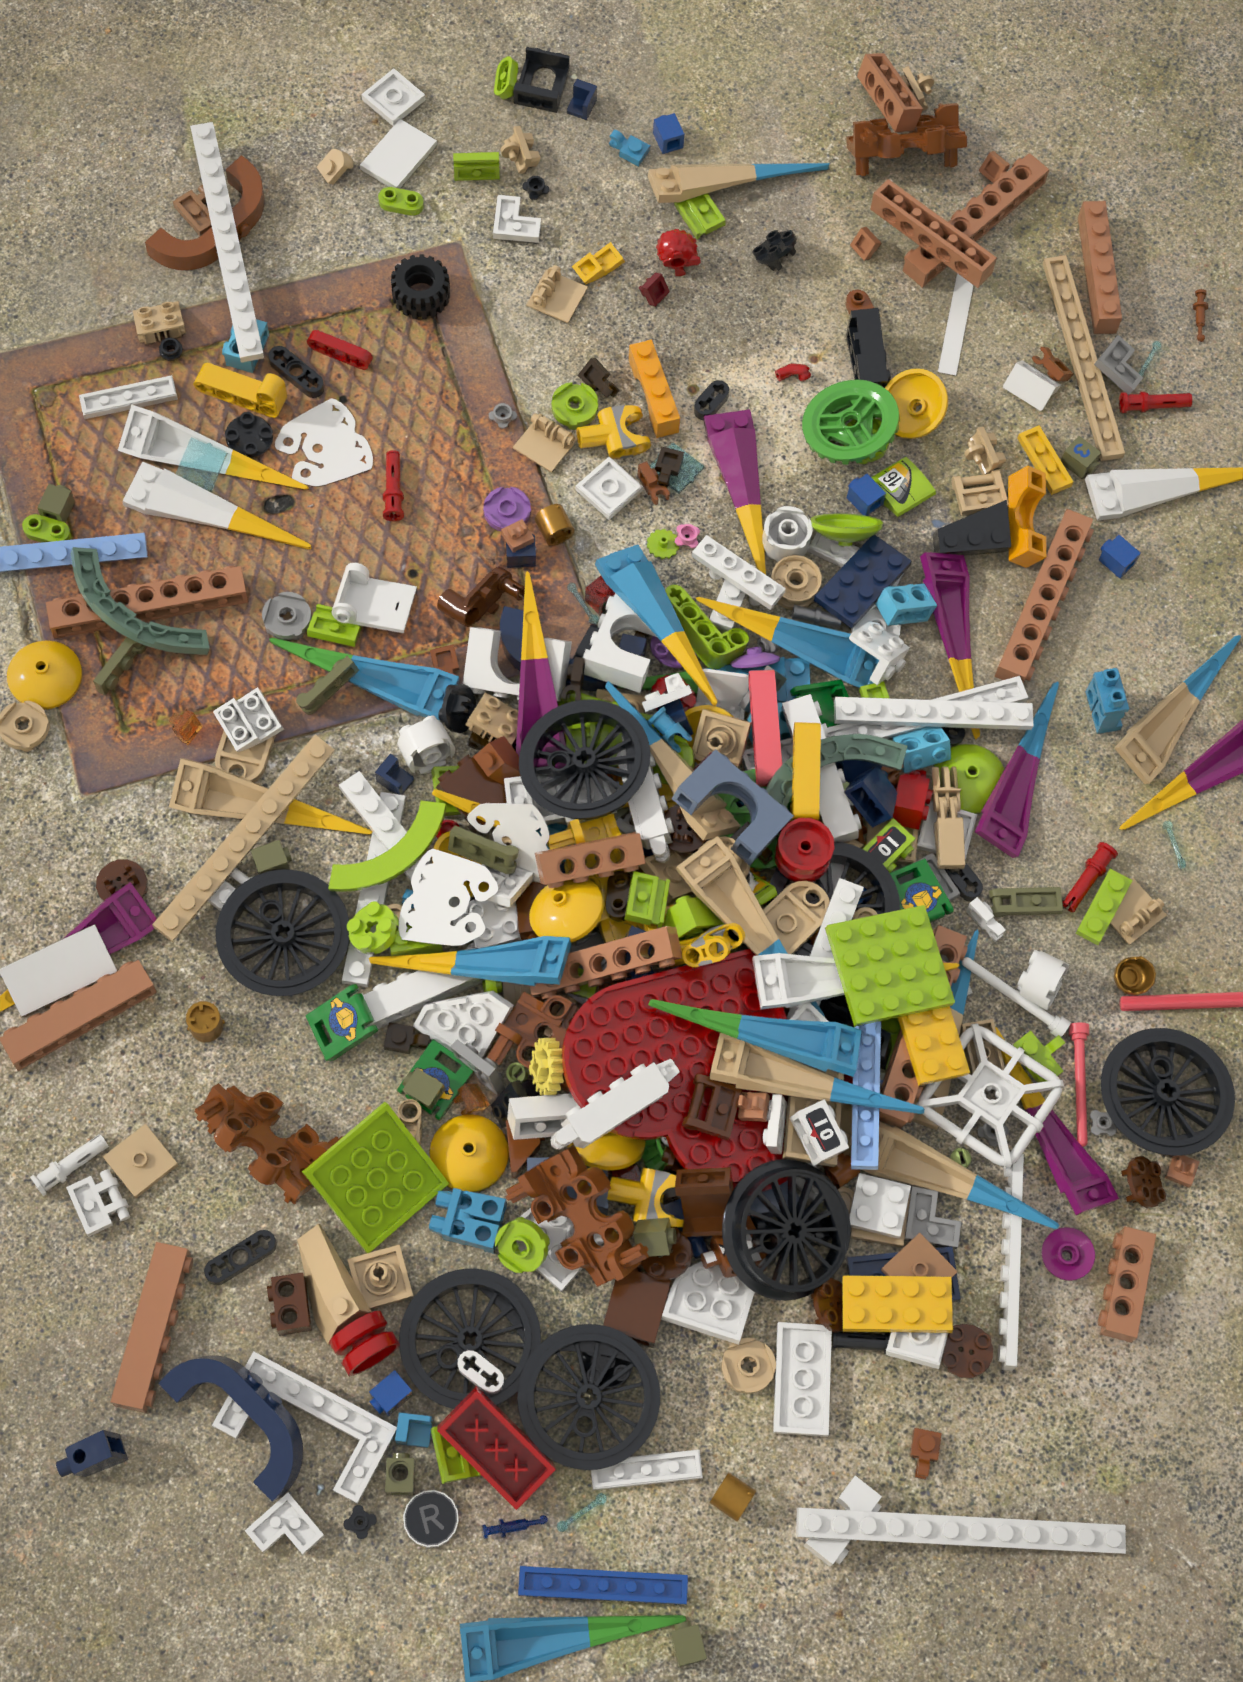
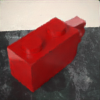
(911, 799)

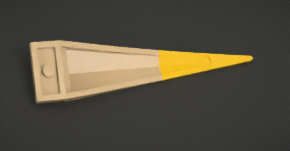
(215, 792)

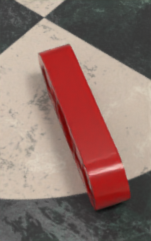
(339, 349)

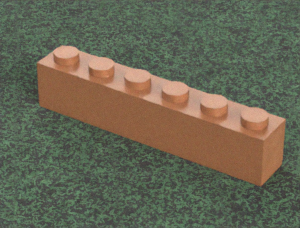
(1099, 267)
(77, 1015)
(151, 1328)

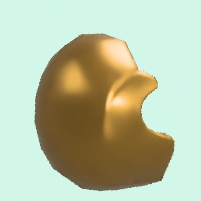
(1134, 975)

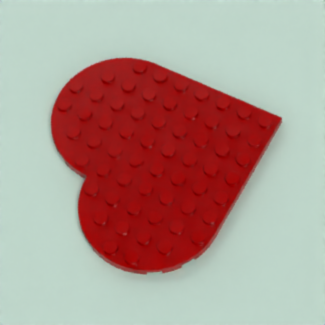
(621, 1031)

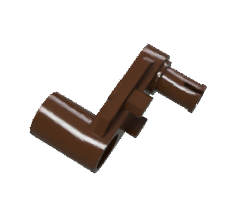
(481, 599)

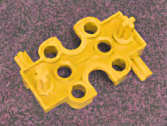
(590, 831)

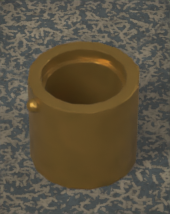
(554, 524)
(204, 1021)
(732, 1497)

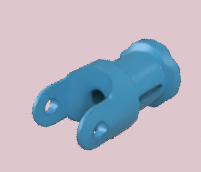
(668, 728)

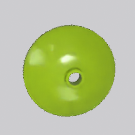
(846, 527)
(977, 787)

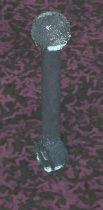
(1156, 346)
(572, 588)
(1167, 825)
(599, 1500)

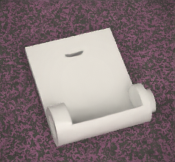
(372, 601)

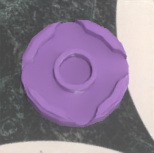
(506, 507)

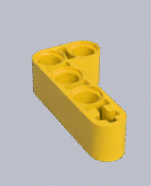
(258, 396)
(806, 770)

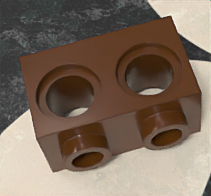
(295, 1303)

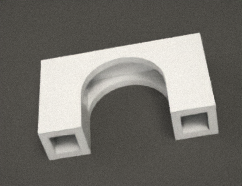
(608, 661)
(484, 672)

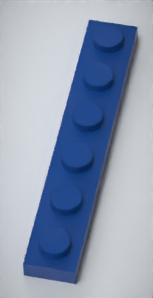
(603, 1585)

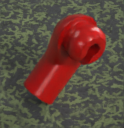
(793, 369)

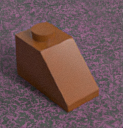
(498, 760)
(521, 1150)

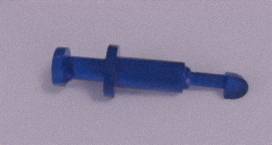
(511, 1526)

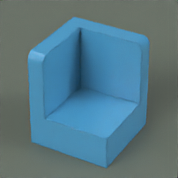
(414, 1430)

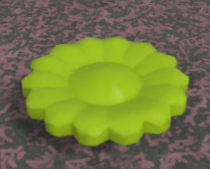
(662, 544)

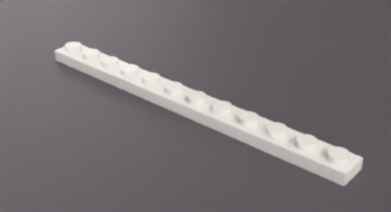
(227, 242)
(1007, 690)
(960, 1530)

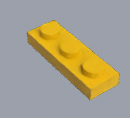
(1045, 459)

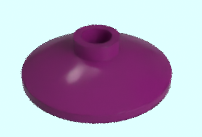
(1079, 1248)

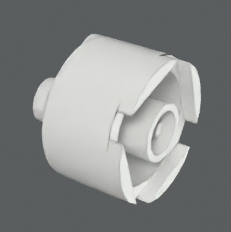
(786, 533)
(425, 745)
(1042, 979)

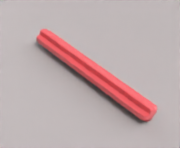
(1181, 1001)

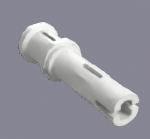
(59, 1171)

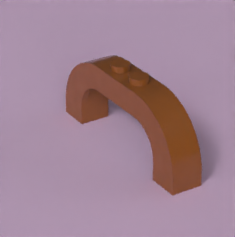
(202, 251)

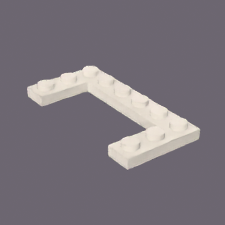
(370, 1430)

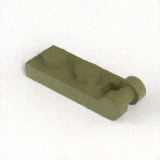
(117, 664)
(327, 686)
(483, 850)
(1026, 901)

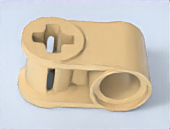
(415, 1124)

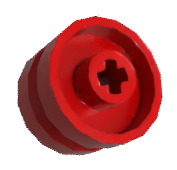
(804, 850)
(364, 1343)

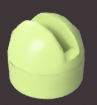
(513, 1069)
(956, 1157)

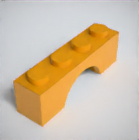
(660, 402)
(1024, 493)

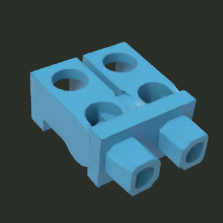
(1107, 700)
(470, 1218)

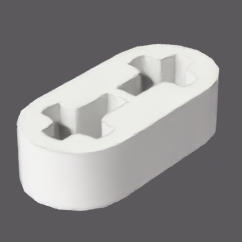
(485, 1367)

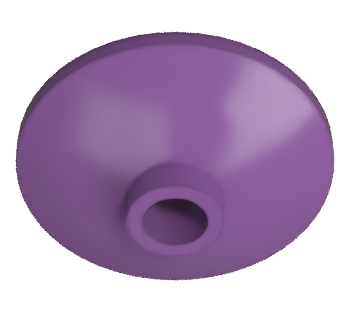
(755, 658)

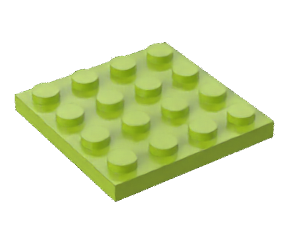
(889, 965)
(375, 1177)

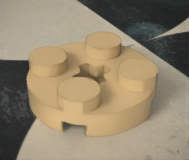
(26, 738)
(740, 1379)

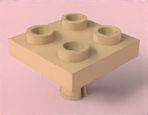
(721, 733)
(381, 1277)

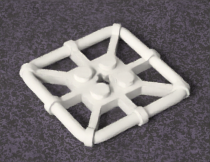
(992, 1111)

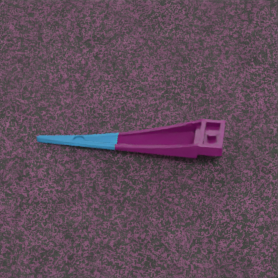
(1009, 806)

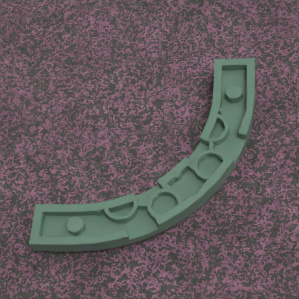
(119, 617)
(841, 748)

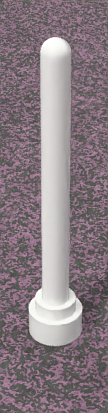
(1056, 1024)

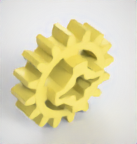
(547, 1066)

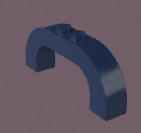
(511, 638)
(261, 1406)

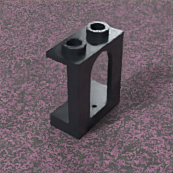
(539, 97)

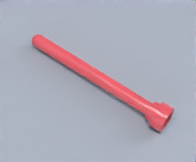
(1078, 1034)

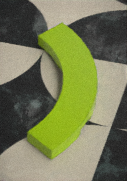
(395, 860)

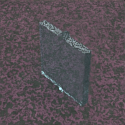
(201, 464)
(689, 470)

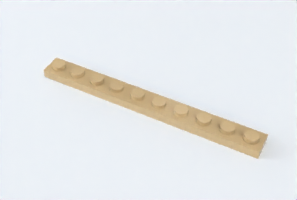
(1083, 358)
(243, 838)

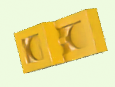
(598, 265)

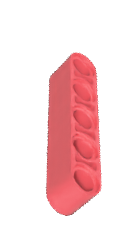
(764, 725)

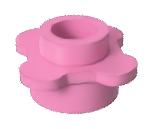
(691, 531)

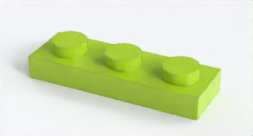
(1103, 907)

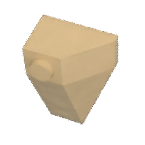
(330, 1287)

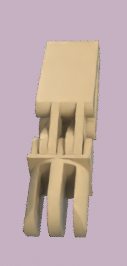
(950, 829)

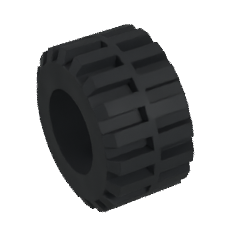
(416, 271)

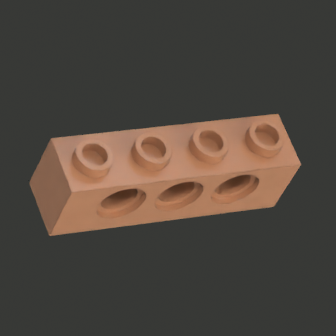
(889, 92)
(549, 861)
(1141, 1246)

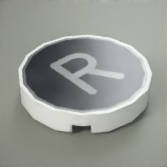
(430, 1518)

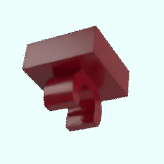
(654, 289)

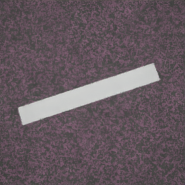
(955, 326)

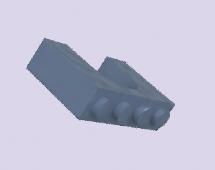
(720, 776)

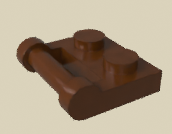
(720, 1110)

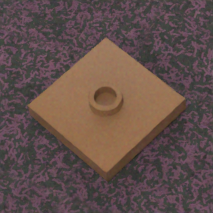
(919, 1259)

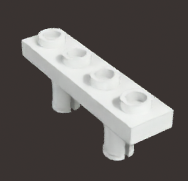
(738, 572)

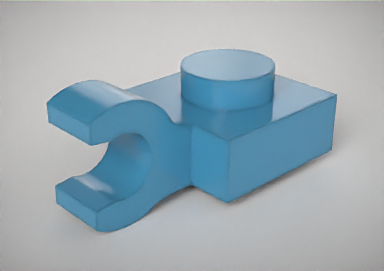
(631, 149)

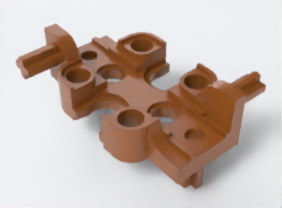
(932, 135)
(523, 1026)
(228, 1111)
(548, 1184)

